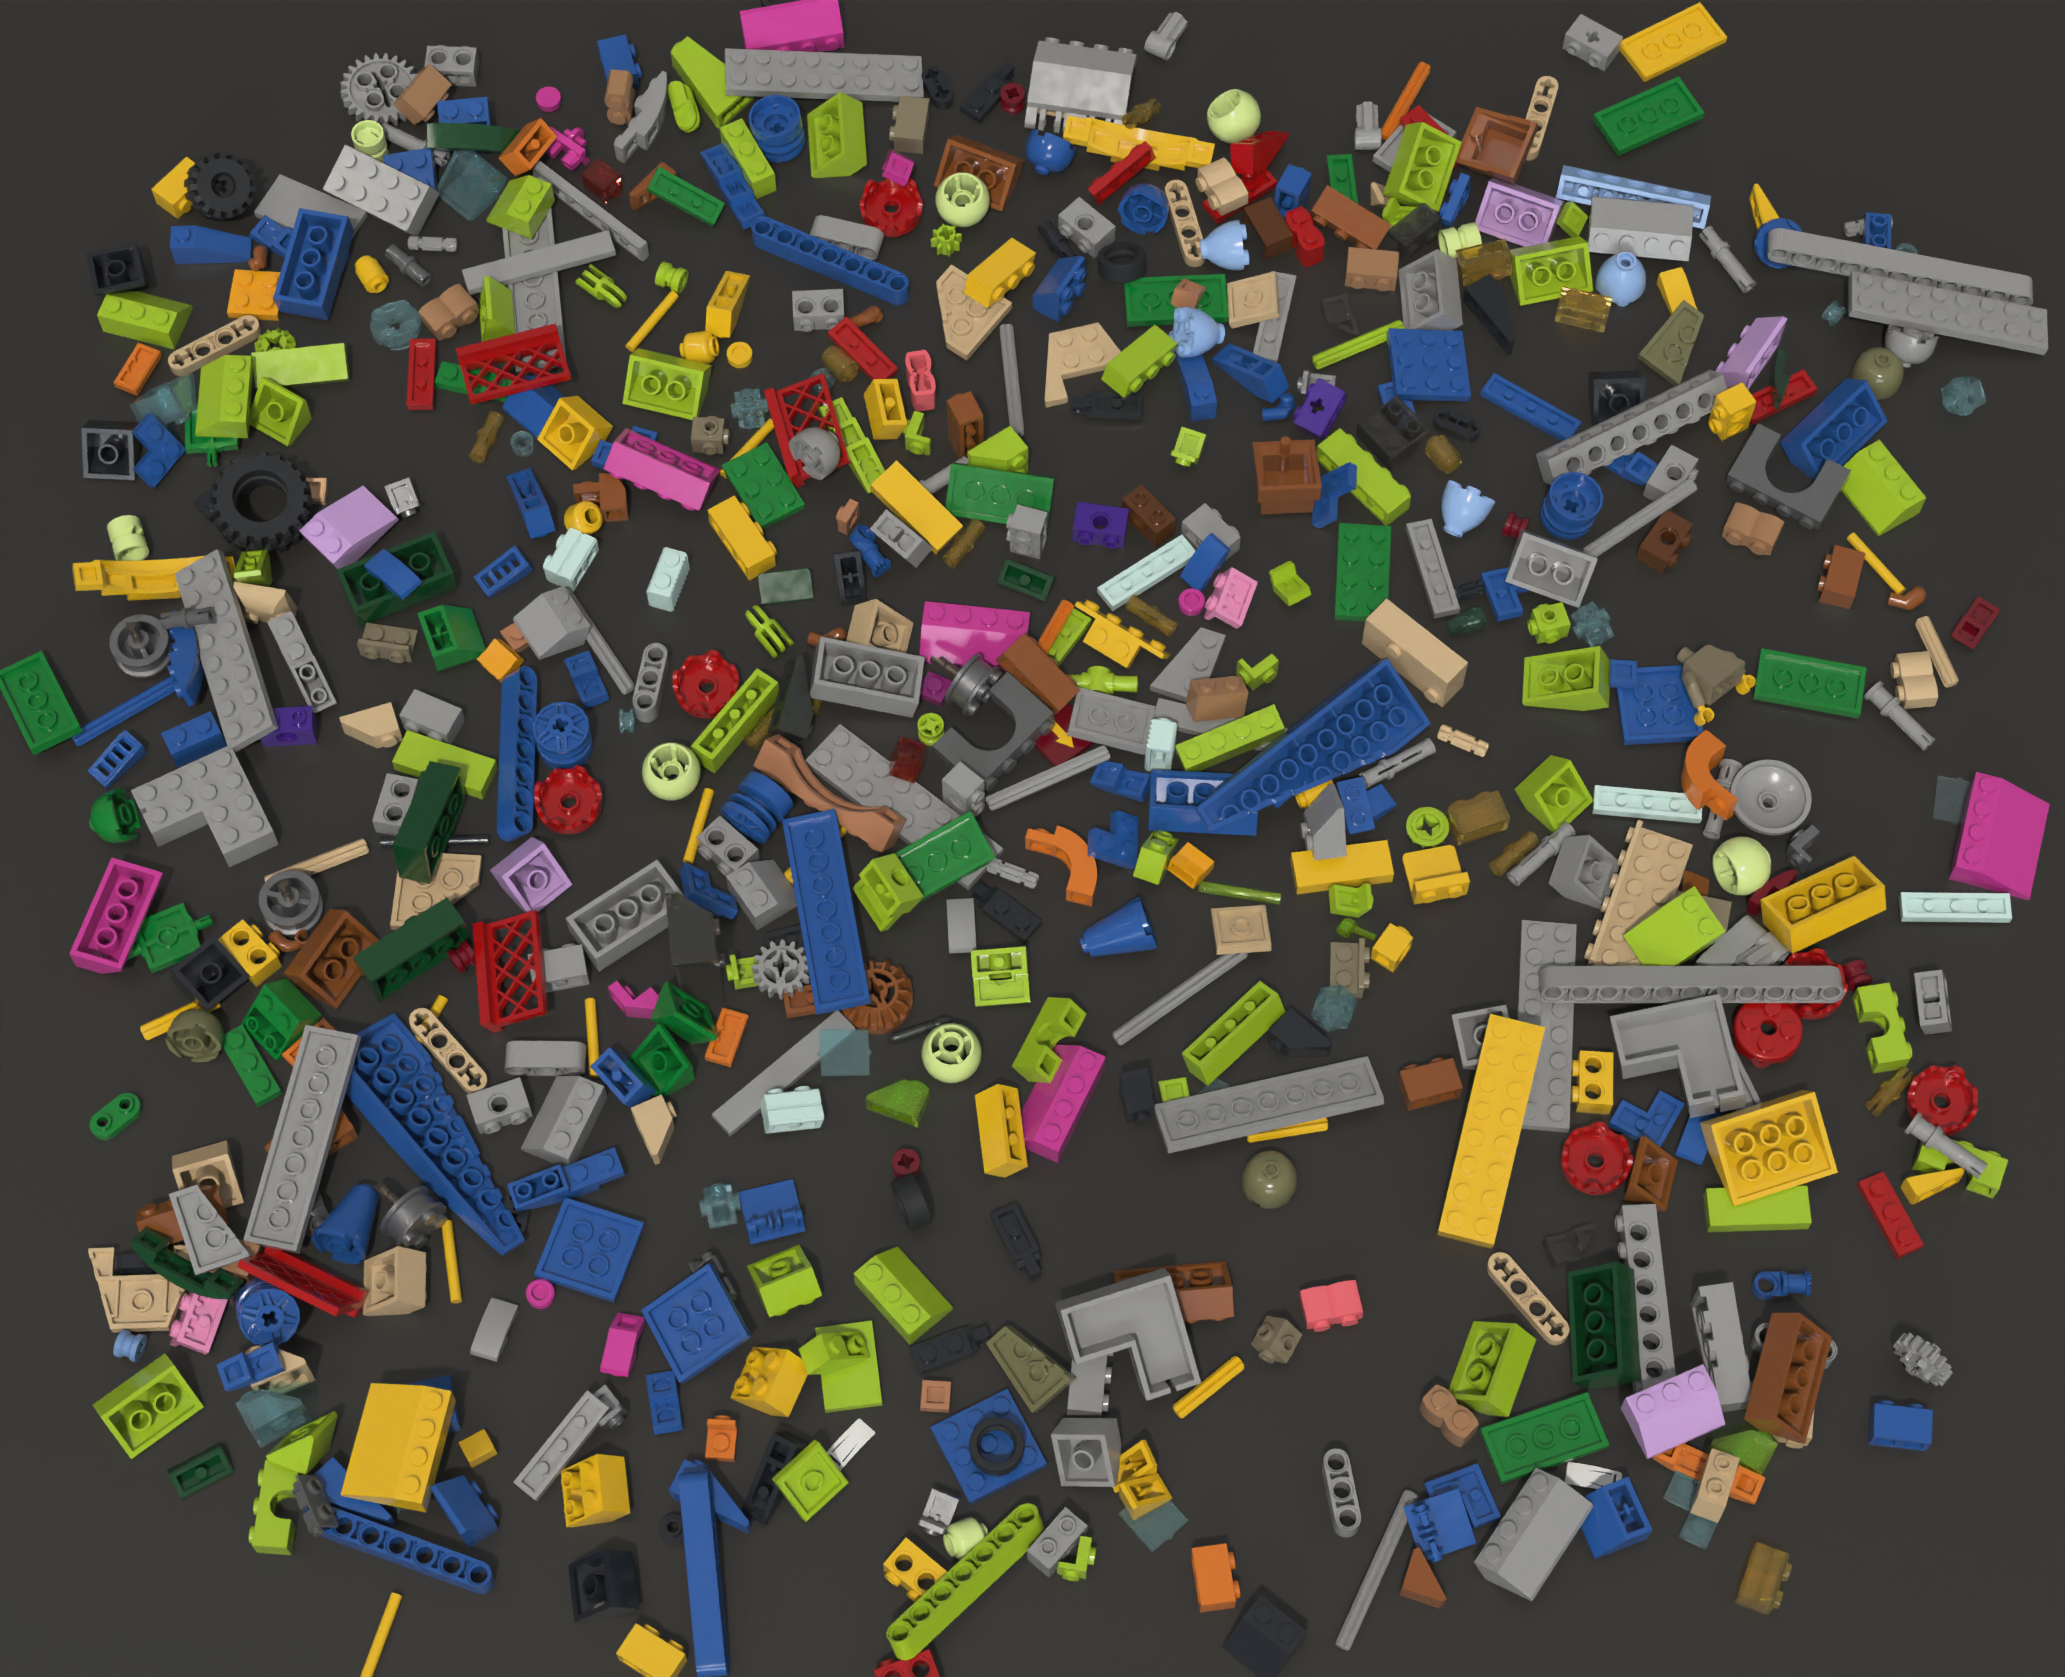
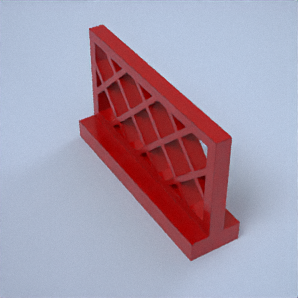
(509, 350)
(785, 430)
(490, 980)
(306, 1281)

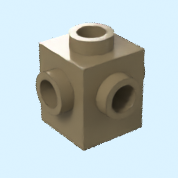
(709, 435)
(1276, 1340)

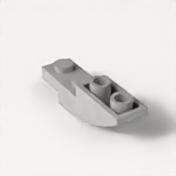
(650, 114)
(301, 662)

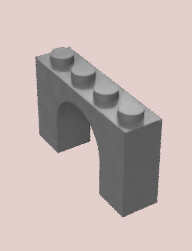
(1807, 506)
(1031, 721)

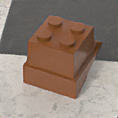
(1496, 144)
(1286, 476)

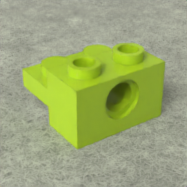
(886, 890)
(1000, 964)

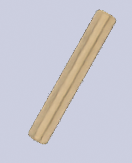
(328, 859)

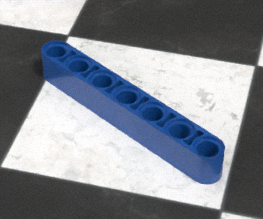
(838, 268)
(516, 754)
(410, 1556)
(704, 1574)

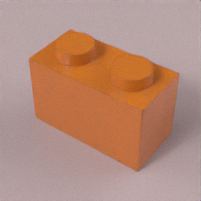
(527, 147)
(1214, 1578)

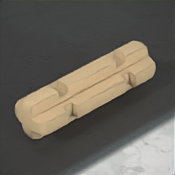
(1463, 740)

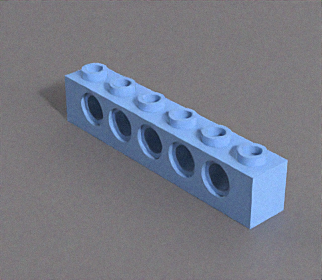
(1581, 184)

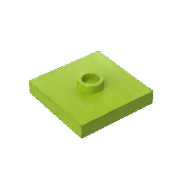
(810, 1480)

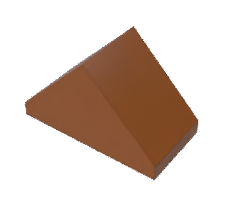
(1421, 1583)

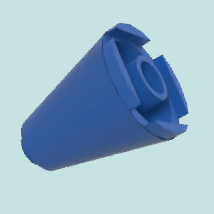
(1121, 932)
(348, 1226)

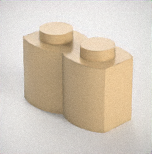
(1222, 186)
(1914, 679)

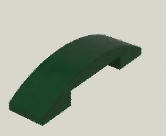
(468, 137)
(179, 1271)

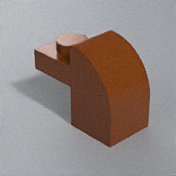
(608, 493)

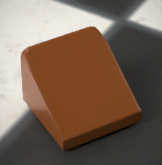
(1691, 879)

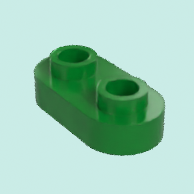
(117, 1117)

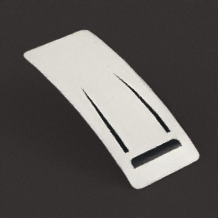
(850, 1443)
(1590, 1476)

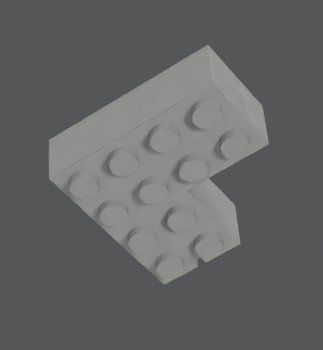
(212, 794)
(1684, 1037)
(1135, 1316)

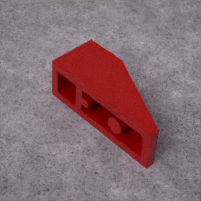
(1256, 152)

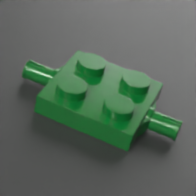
(208, 445)
(168, 937)

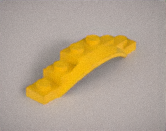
(1117, 141)
(135, 578)

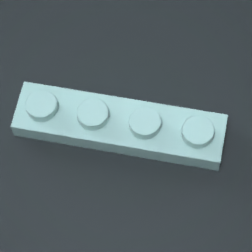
(1146, 572)
(1644, 804)
(1955, 907)

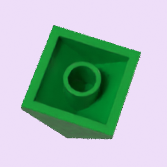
(684, 1015)
(662, 1062)

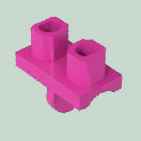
(574, 153)

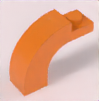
(1696, 780)
(1073, 852)

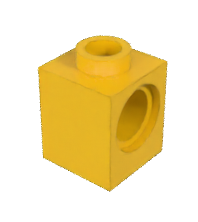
(1392, 947)

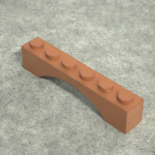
(785, 764)

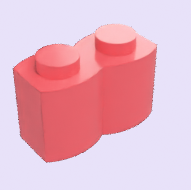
(920, 380)
(1331, 1305)

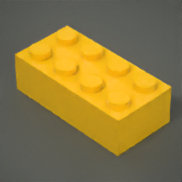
(1823, 904)

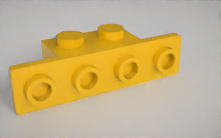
(1115, 639)

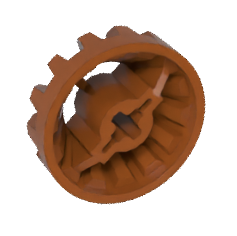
(883, 1016)

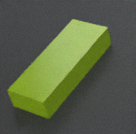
(302, 365)
(418, 750)
(1777, 1211)

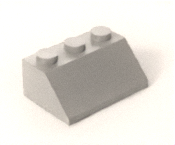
(1431, 293)
(1550, 568)
(565, 1120)

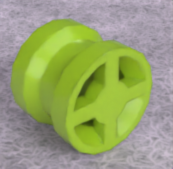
(933, 723)

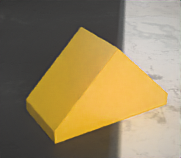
(1136, 1463)
(1143, 1495)

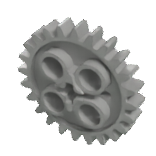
(359, 97)

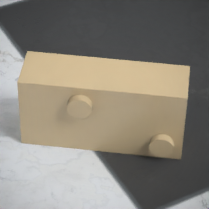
(1414, 653)

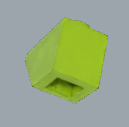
(1155, 856)
(833, 1352)

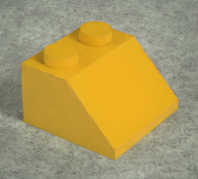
(574, 431)

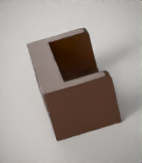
(1269, 227)

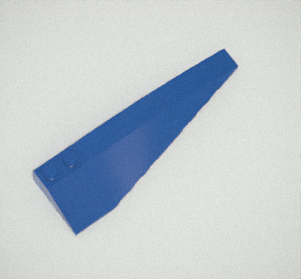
(1346, 731)
(415, 1116)

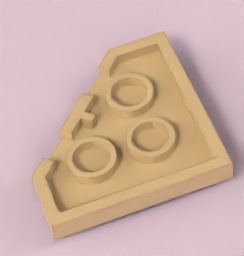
(963, 318)
(453, 879)

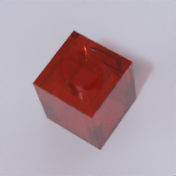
(602, 181)
(907, 759)

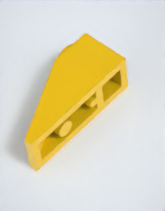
(726, 304)

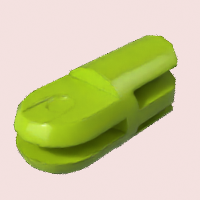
(684, 106)
(603, 287)
(767, 630)

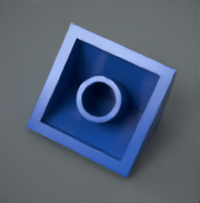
(533, 406)

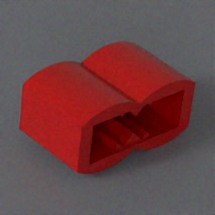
(1306, 238)

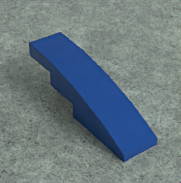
(732, 185)

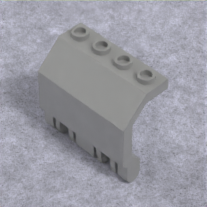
(1078, 83)

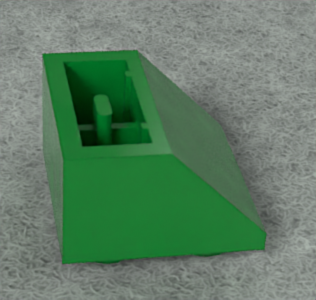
(451, 635)
(279, 1017)

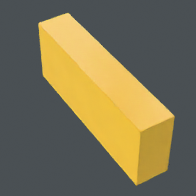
(916, 507)
(1363, 864)

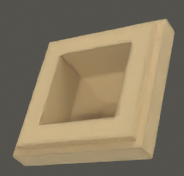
(1377, 196)

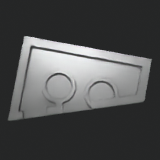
(1192, 663)
(204, 1232)

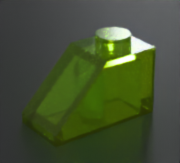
(900, 1101)
(1750, 1446)

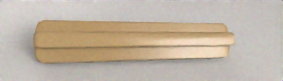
(1936, 651)

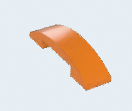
(1691, 1461)

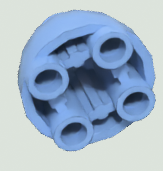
(1225, 246)
(1621, 278)
(1195, 332)
(1463, 508)

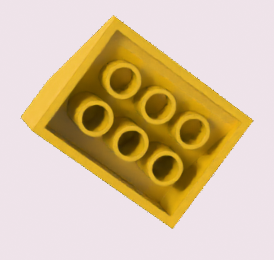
(1769, 1146)
(399, 1445)

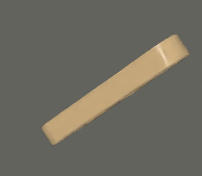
(1541, 118)
(1184, 223)
(216, 348)
(445, 1053)
(1524, 1300)

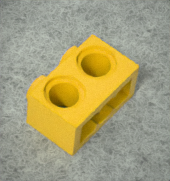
(1731, 411)
(251, 951)
(1599, 1082)
(921, 1568)

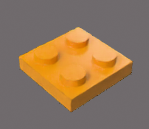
(253, 295)

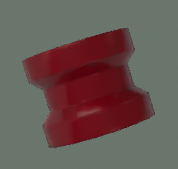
(1015, 104)
(1514, 525)
(462, 957)
(1856, 975)
(906, 1168)

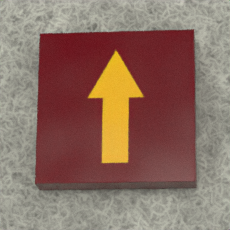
(1056, 745)

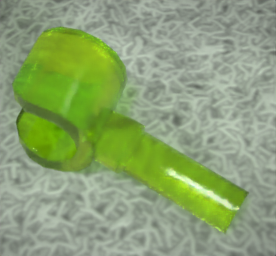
(1348, 926)

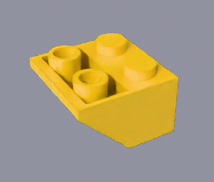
(770, 1381)
(595, 1490)

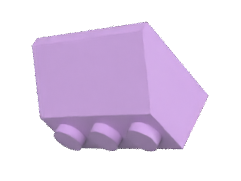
(1518, 213)
(1753, 351)
(1674, 1411)

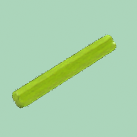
(1354, 345)

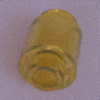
(840, 363)
(1443, 453)

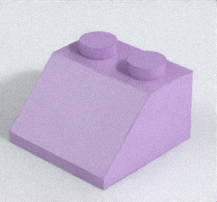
(531, 876)

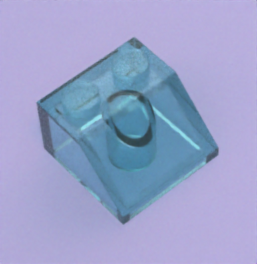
(470, 184)
(168, 401)
(271, 1414)

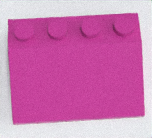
(1999, 837)

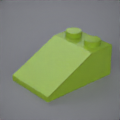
(1567, 680)
(1675, 931)

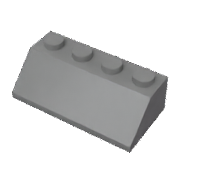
(1640, 228)
(1533, 1535)

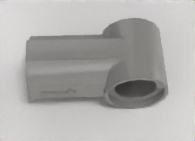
(1163, 41)
(1367, 131)
(1765, 952)

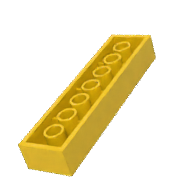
(1491, 1131)

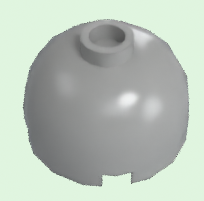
(1910, 344)
(816, 450)

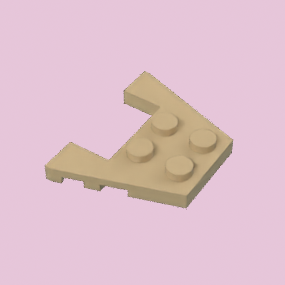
(1075, 354)
(136, 1301)

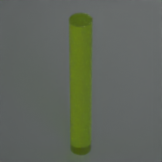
(1238, 892)

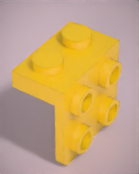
(1435, 874)

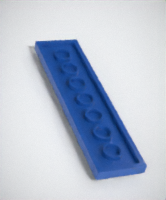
(826, 912)

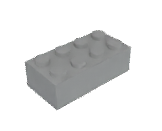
(381, 191)
(866, 677)
(623, 916)

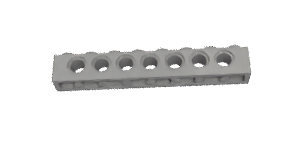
(1621, 426)
(1644, 1220)

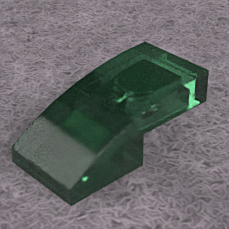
(1779, 381)

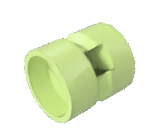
(370, 139)
(1453, 239)
(127, 538)

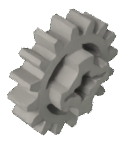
(771, 967)
(1922, 1359)

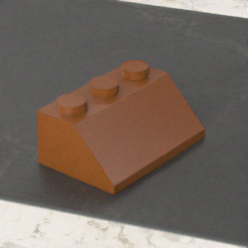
(993, 167)
(326, 960)

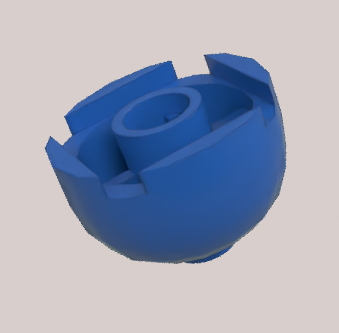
(1048, 152)
(1144, 208)

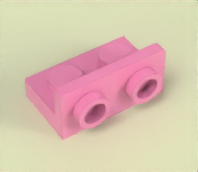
(1230, 597)
(197, 1322)

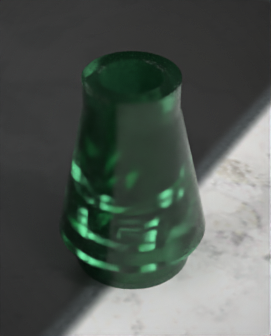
(1467, 621)

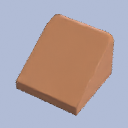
(1187, 294)

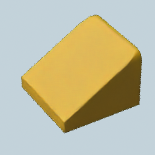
(477, 1448)

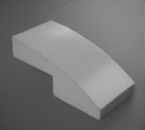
(961, 925)
(494, 1329)

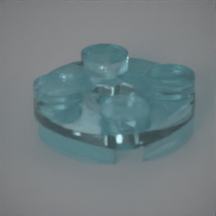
(395, 312)

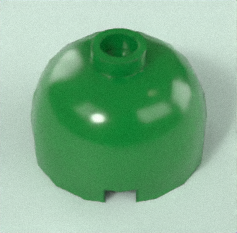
(115, 817)

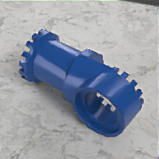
(864, 540)
(1782, 1284)

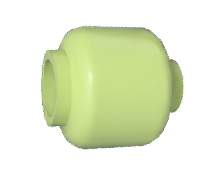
(963, 1536)

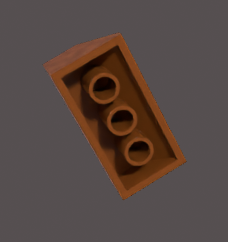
(1200, 1288)
(1788, 1377)

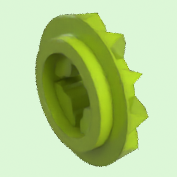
(285, 340)
(1432, 817)

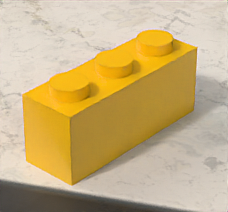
(1000, 273)
(742, 537)
(1001, 1130)

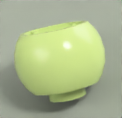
(1233, 116)
(965, 190)
(666, 761)
(1741, 865)
(955, 1068)

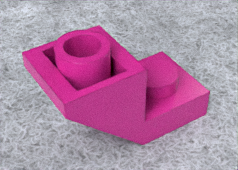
(897, 167)
(630, 1005)
(622, 1344)

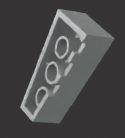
(1722, 1344)

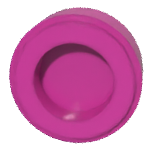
(548, 99)
(1191, 602)
(540, 1294)

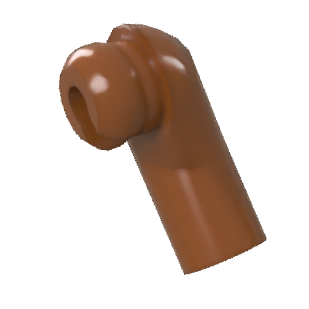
(260, 258)
(869, 315)
(1909, 600)
(838, 633)

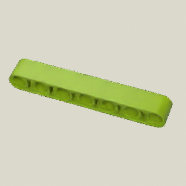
(965, 1582)

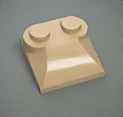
(263, 602)

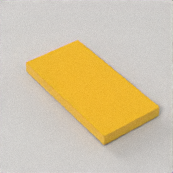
(1672, 42)

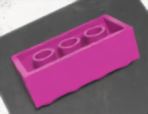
(793, 26)
(661, 469)
(964, 630)
(115, 917)
(1057, 1107)

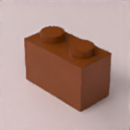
(1842, 576)
(1429, 1083)

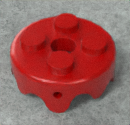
(889, 193)
(700, 670)
(566, 784)
(1815, 957)
(1764, 1048)
(1945, 1083)
(1600, 1142)

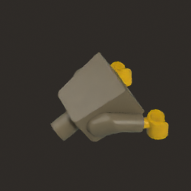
(1711, 675)

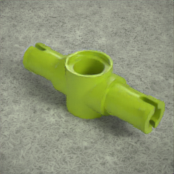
(1102, 680)

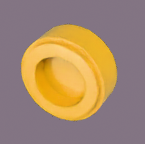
(739, 354)

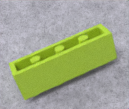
(1374, 484)
(735, 720)
(1230, 740)
(1233, 1033)

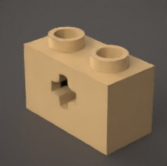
(1714, 1485)

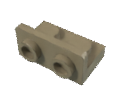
(388, 643)
(1347, 966)

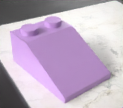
(349, 527)

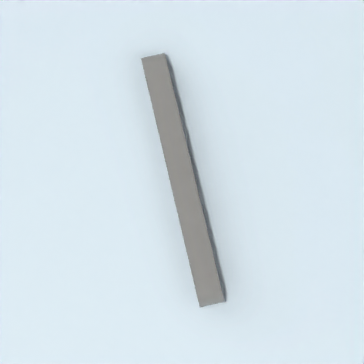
(1845, 256)
(1685, 983)

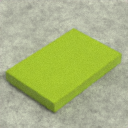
(857, 1384)

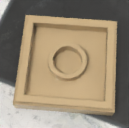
(1253, 300)
(1241, 929)

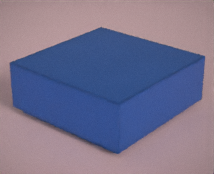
(1623, 673)

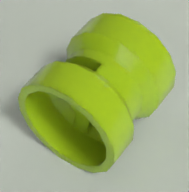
(672, 277)

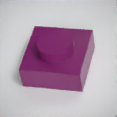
(934, 688)

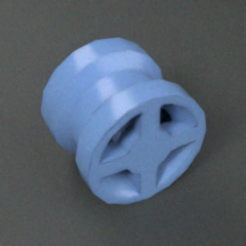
(130, 1345)

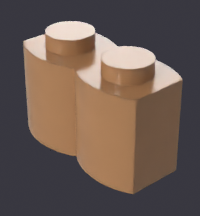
(620, 97)
(449, 312)
(1752, 529)
(1454, 1420)

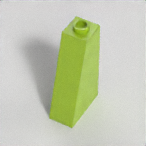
(707, 79)

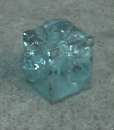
(1963, 395)
(749, 408)
(1592, 624)
(1333, 1008)
(720, 1205)

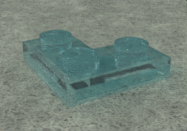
(1682, 1493)

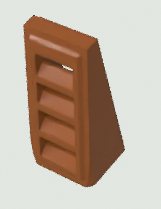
(639, 195)

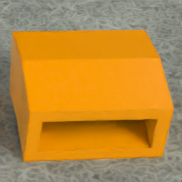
(500, 659)
(1190, 865)

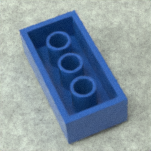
(313, 264)

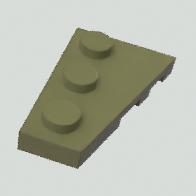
(1672, 344)
(1029, 1368)

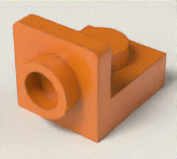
(721, 1439)

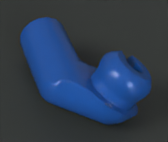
(1281, 411)

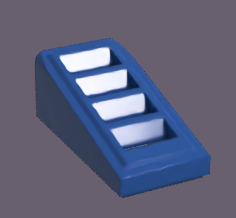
(498, 565)
(116, 747)

